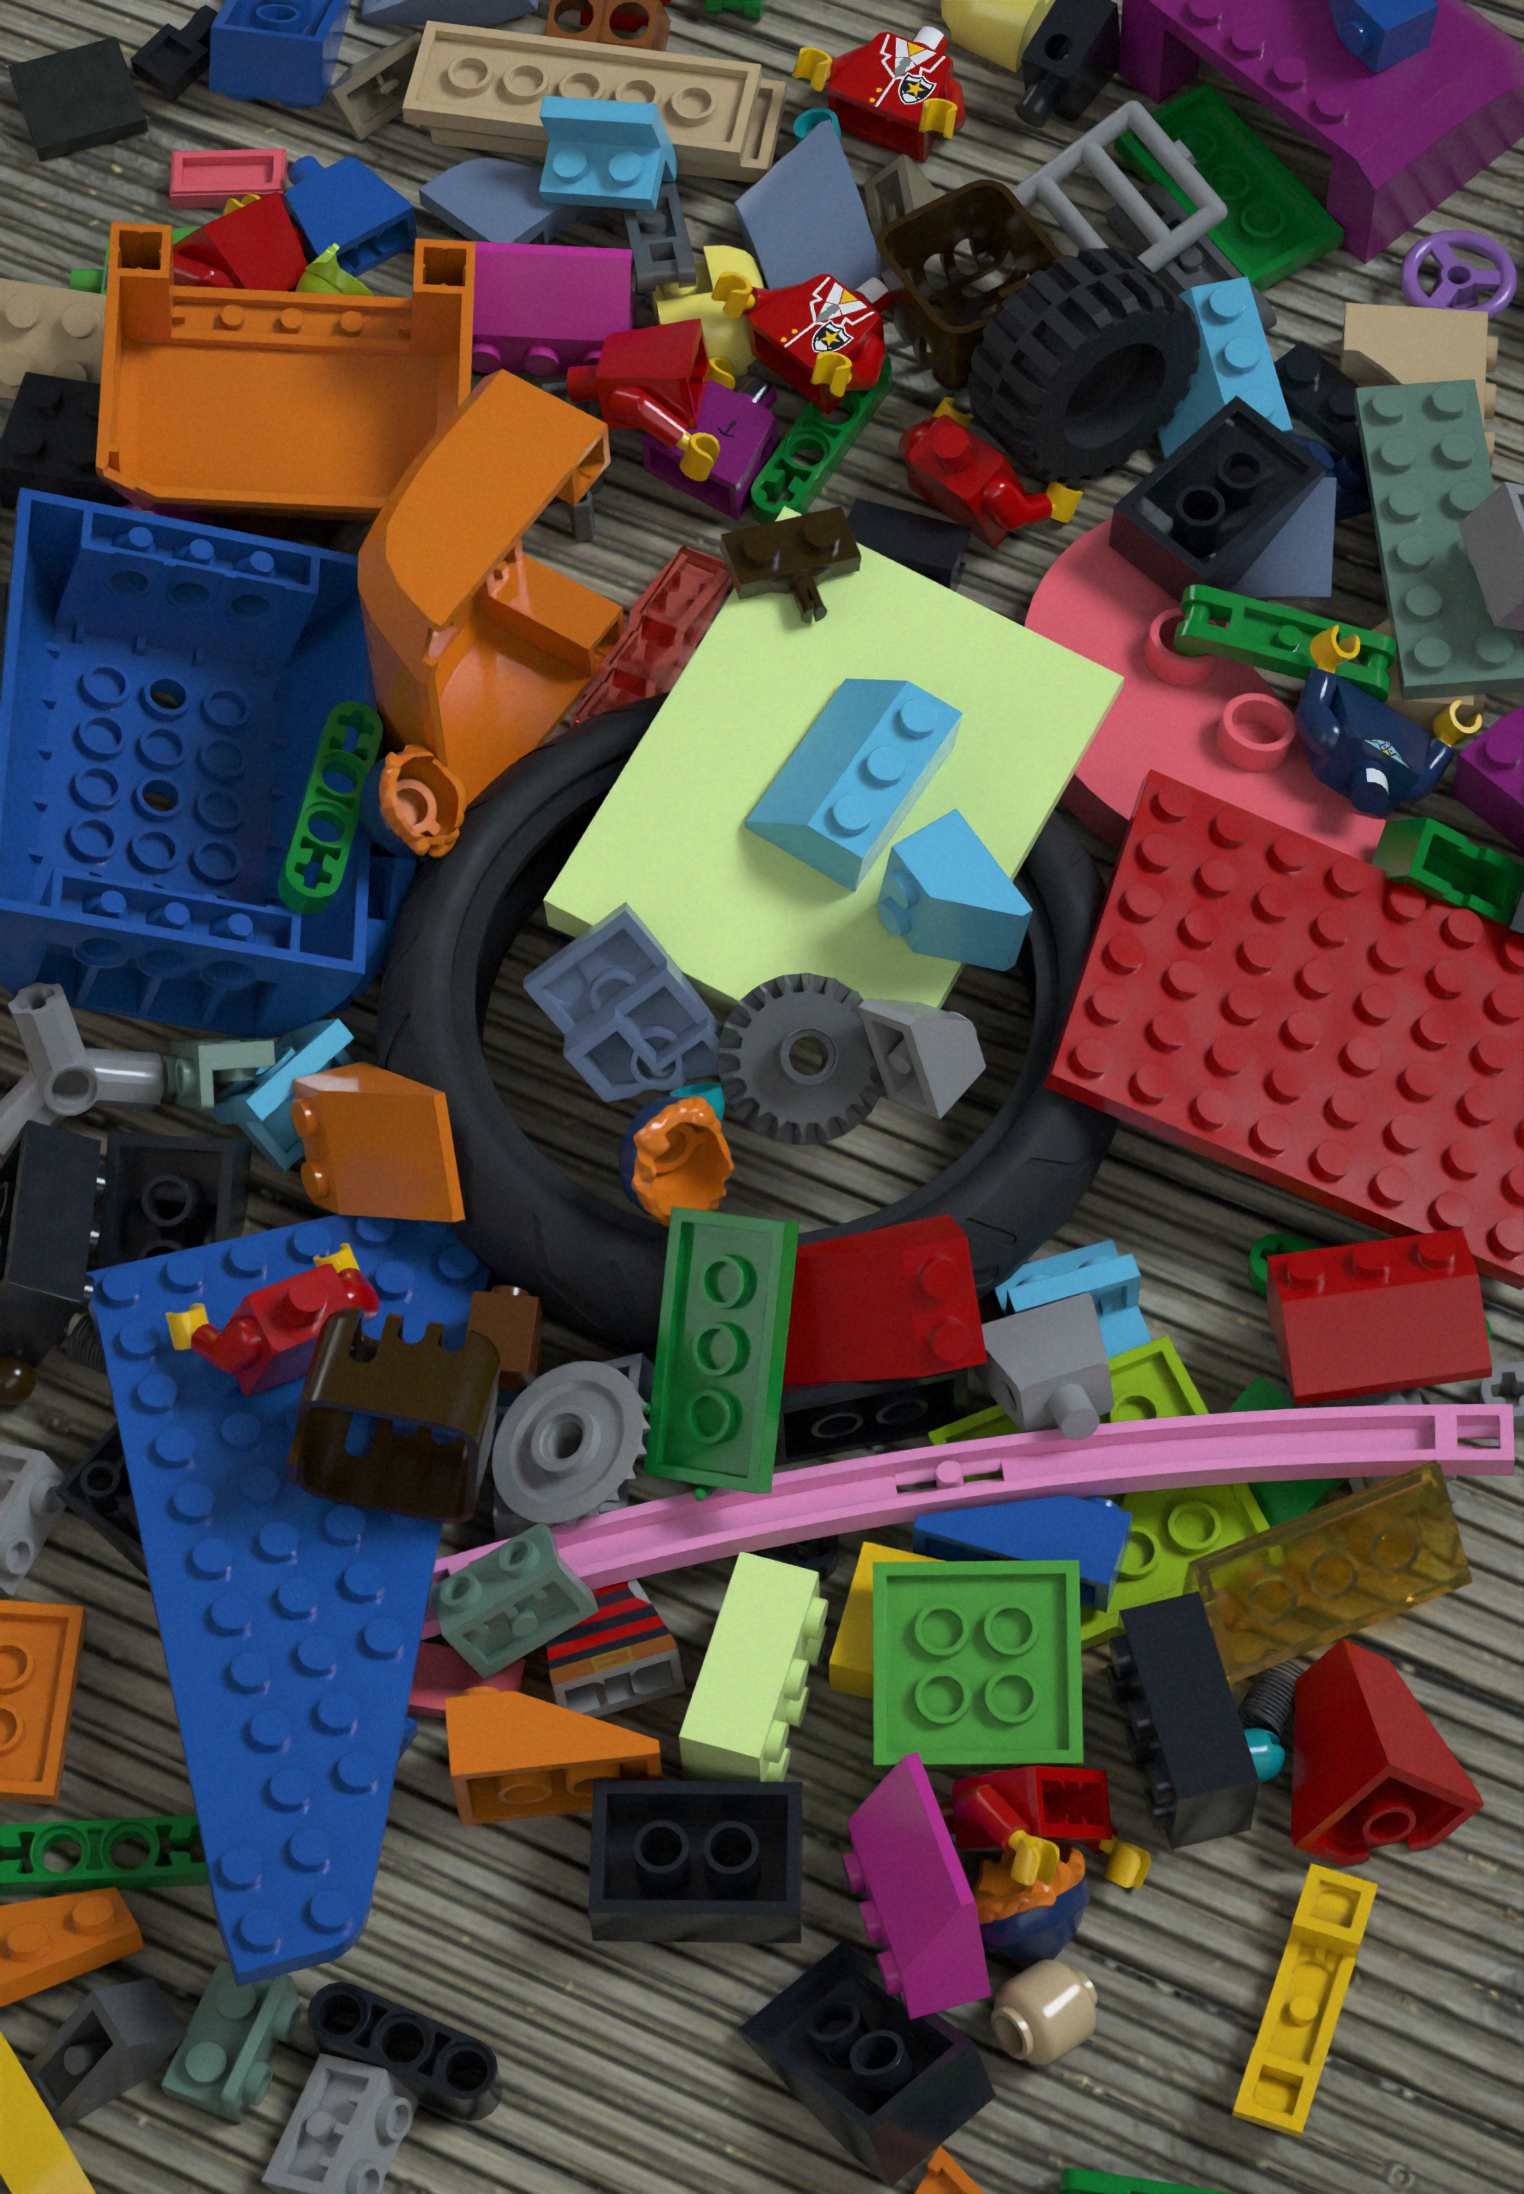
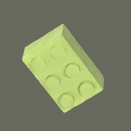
(755, 1674)

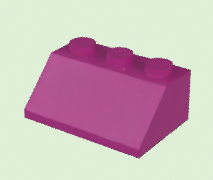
(548, 305)
(915, 1895)

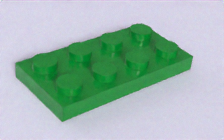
(1271, 216)
(721, 1349)

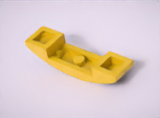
(1305, 2001)
(31, 2145)

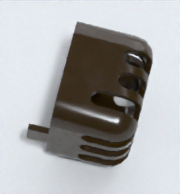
(994, 224)
(401, 1384)

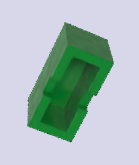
(1449, 867)

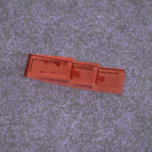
(660, 633)

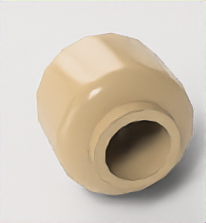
(1044, 2012)

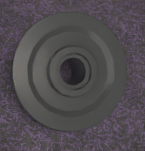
(758, 1068)

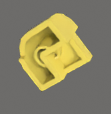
(995, 27)
(722, 335)

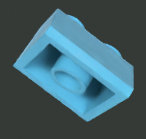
(953, 897)

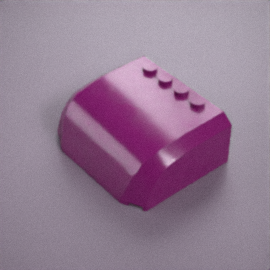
(1393, 135)

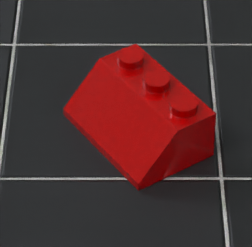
(1378, 1316)

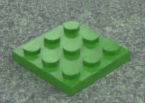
(977, 1664)

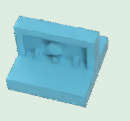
(605, 153)
(264, 1104)
(1092, 1269)

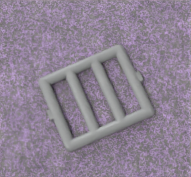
(1089, 150)

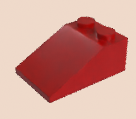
(884, 1306)

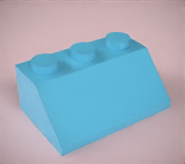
(1231, 363)
(856, 776)

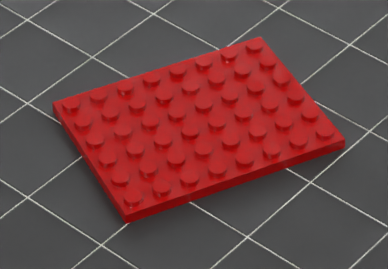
(1306, 1024)

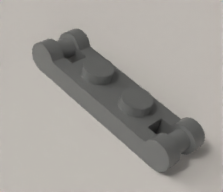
(660, 243)
(1195, 266)

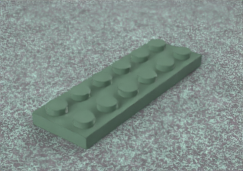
(1423, 477)

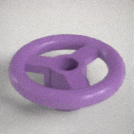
(1458, 281)

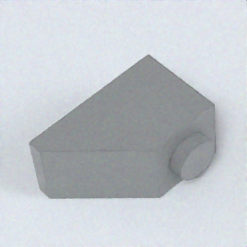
(922, 1053)

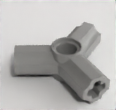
(55, 1047)

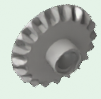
(569, 1443)

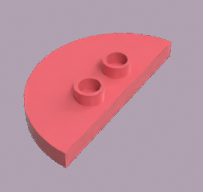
(1179, 713)

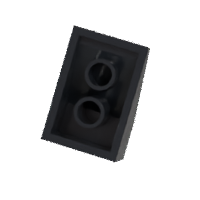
(1214, 502)
(171, 1194)
(866, 2069)

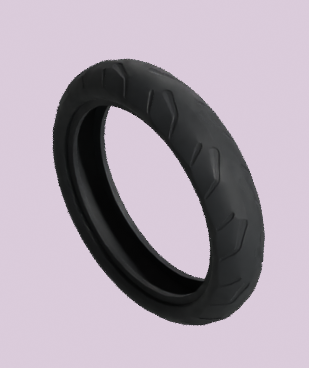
(584, 1254)

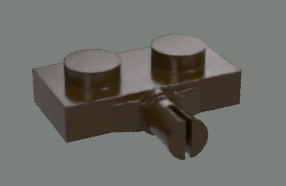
(792, 557)

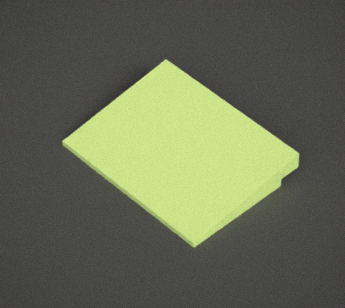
(761, 677)

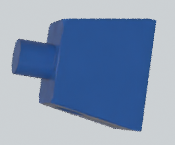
(351, 209)

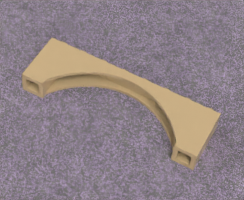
(1421, 346)

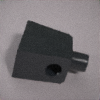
(1069, 60)

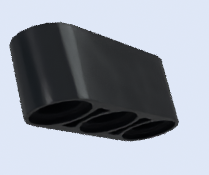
(387, 2024)

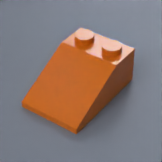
(376, 1145)
(534, 1757)

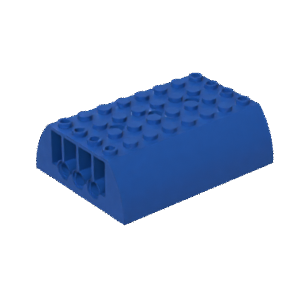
(179, 905)

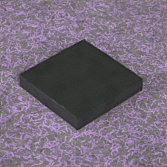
(78, 98)

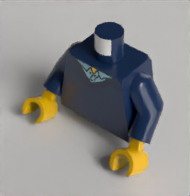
(1364, 744)

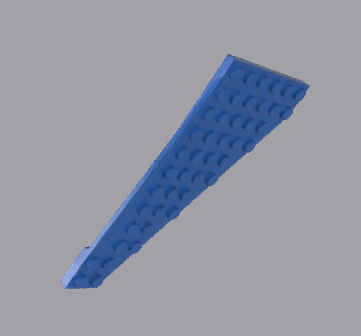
(275, 1609)

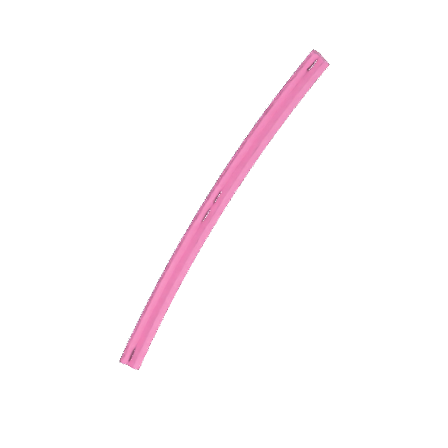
(1034, 1466)

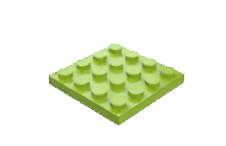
(1166, 1523)

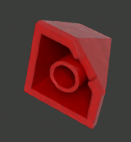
(1369, 1762)

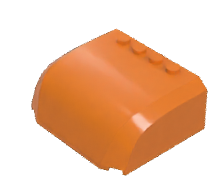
(274, 393)
(461, 628)

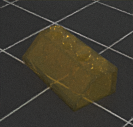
(1331, 1571)

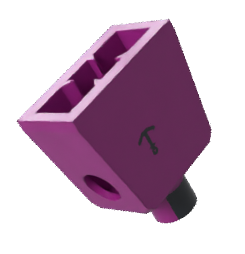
(745, 439)

